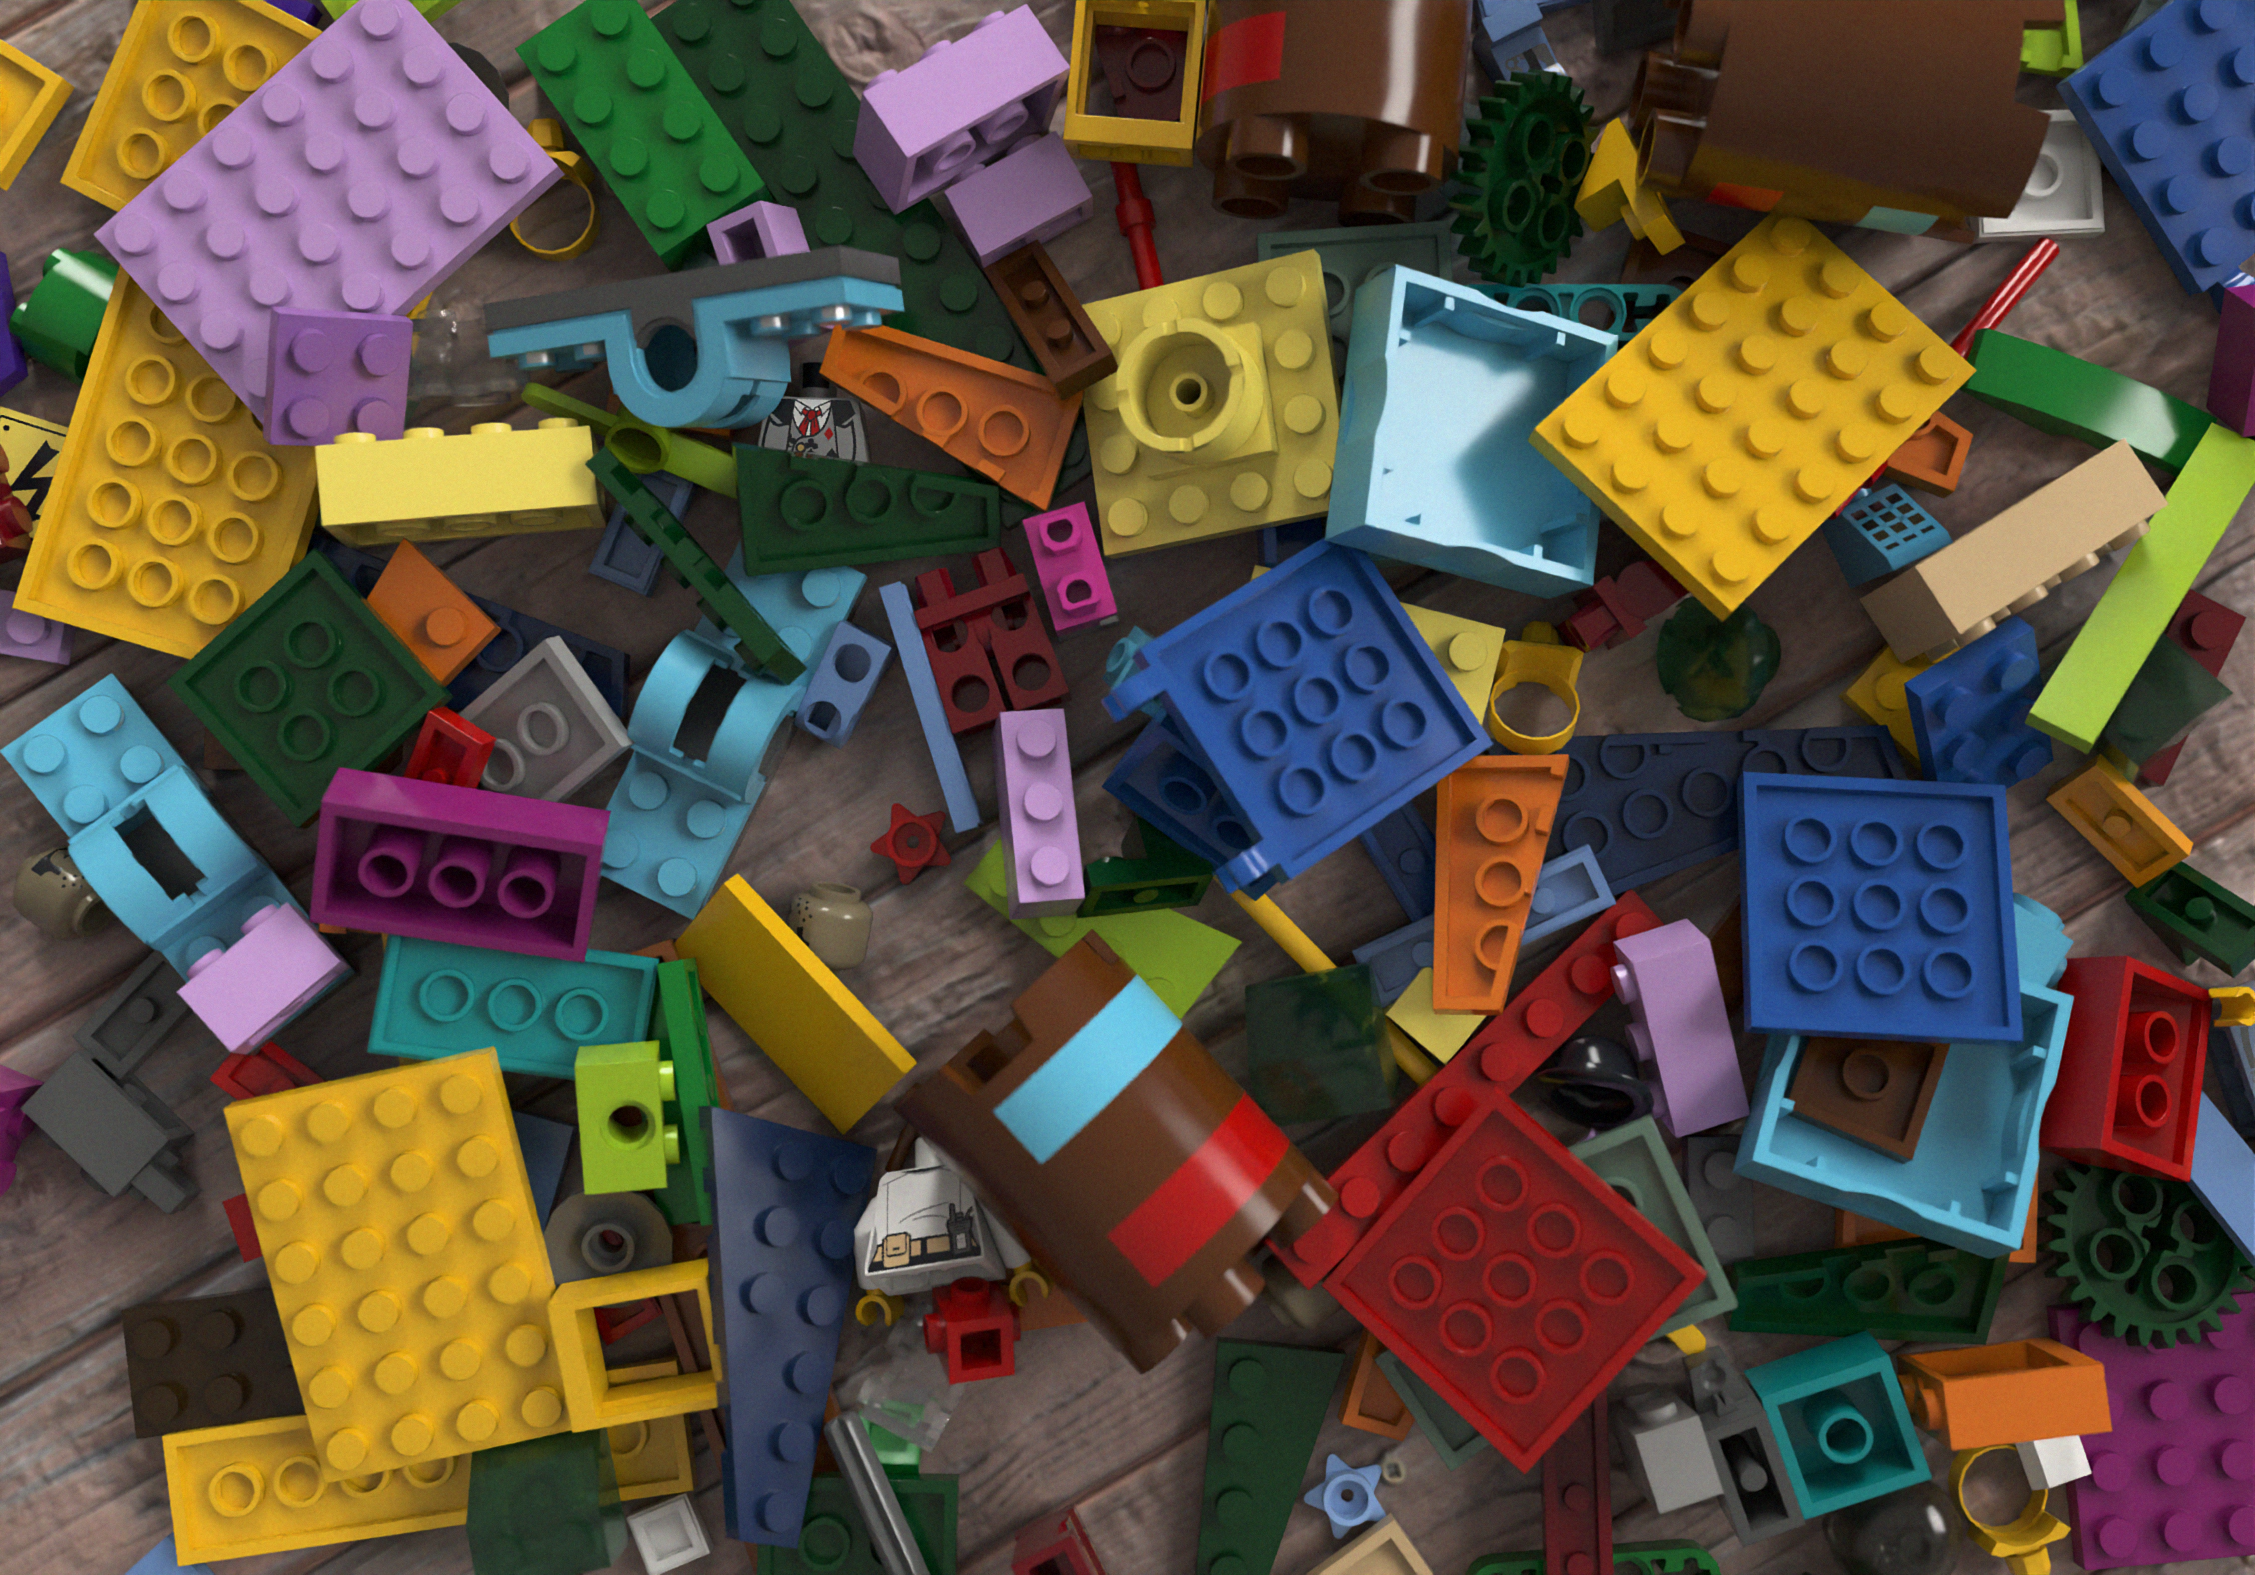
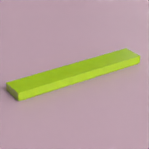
(2146, 591)

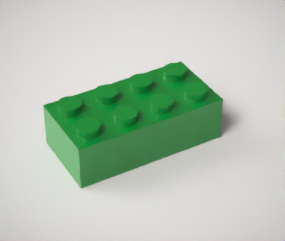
(643, 124)

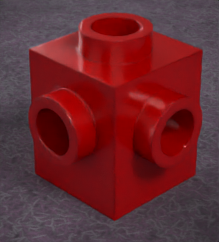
(972, 1330)

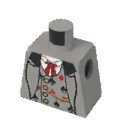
(818, 421)

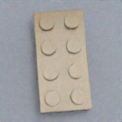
(2016, 556)

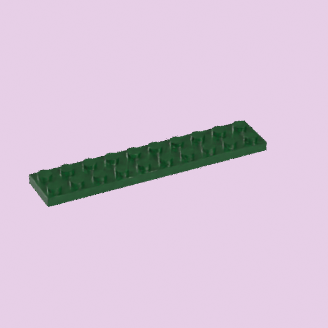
(799, 132)

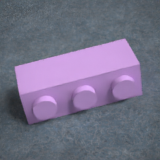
(1037, 814)
(1680, 1027)

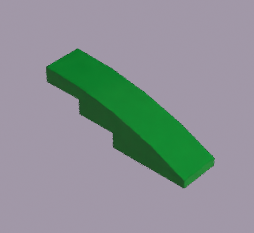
(2083, 400)

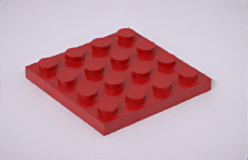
(1513, 1280)

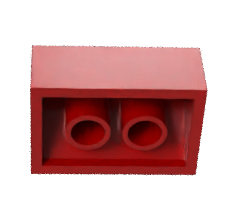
(2129, 1069)

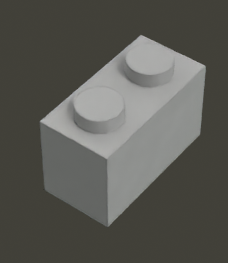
(1663, 1447)

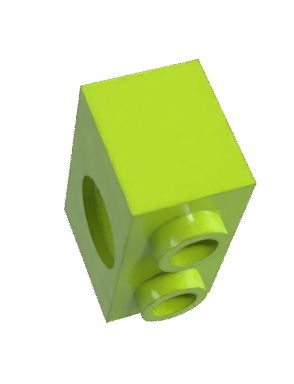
(618, 1155)

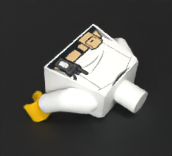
(926, 1235)

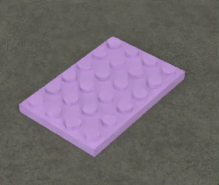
(330, 191)

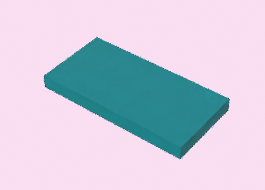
(532, 1008)

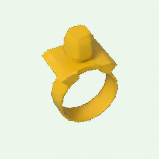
(552, 140)
(1541, 661)
(2021, 1540)

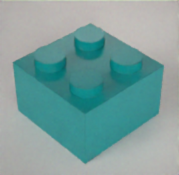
(1840, 1423)

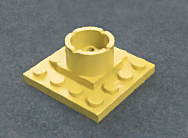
(1215, 406)

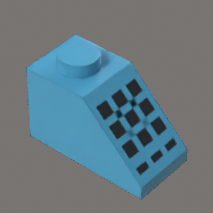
(1881, 534)

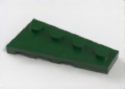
(843, 512)

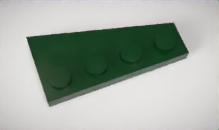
(692, 565)
(1889, 1287)
(1259, 1444)

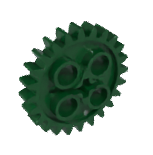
(1523, 177)
(2199, 1269)

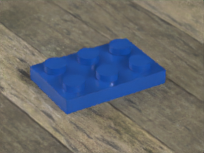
(1975, 708)

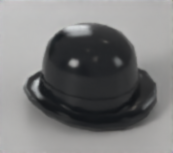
(1595, 1084)

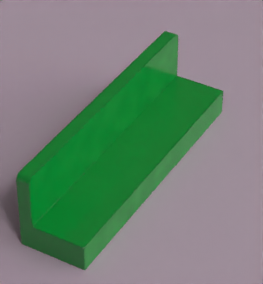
(683, 1036)

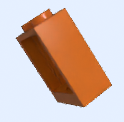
(2004, 1393)

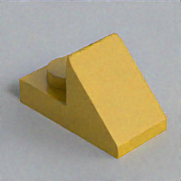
(1612, 194)

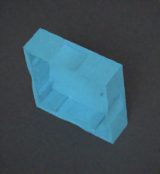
(1439, 433)
(1973, 1155)

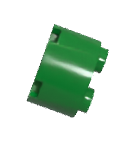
(66, 312)

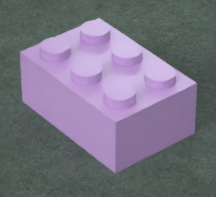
(958, 106)

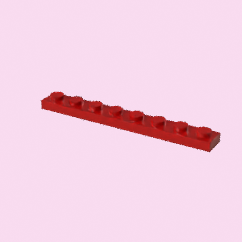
(1495, 1055)

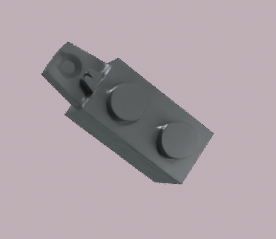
(114, 1132)
(1743, 1448)

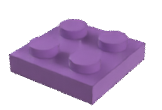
(335, 375)

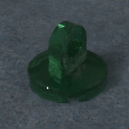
(1714, 664)

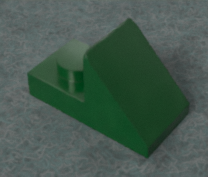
(1149, 877)
(2197, 918)

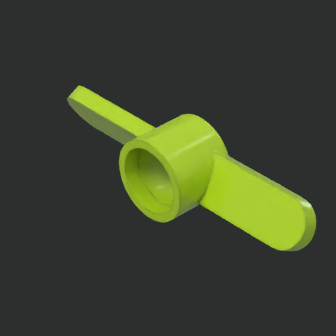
(640, 453)

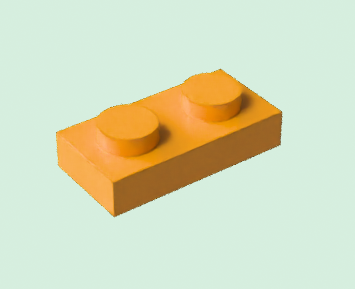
(2119, 821)

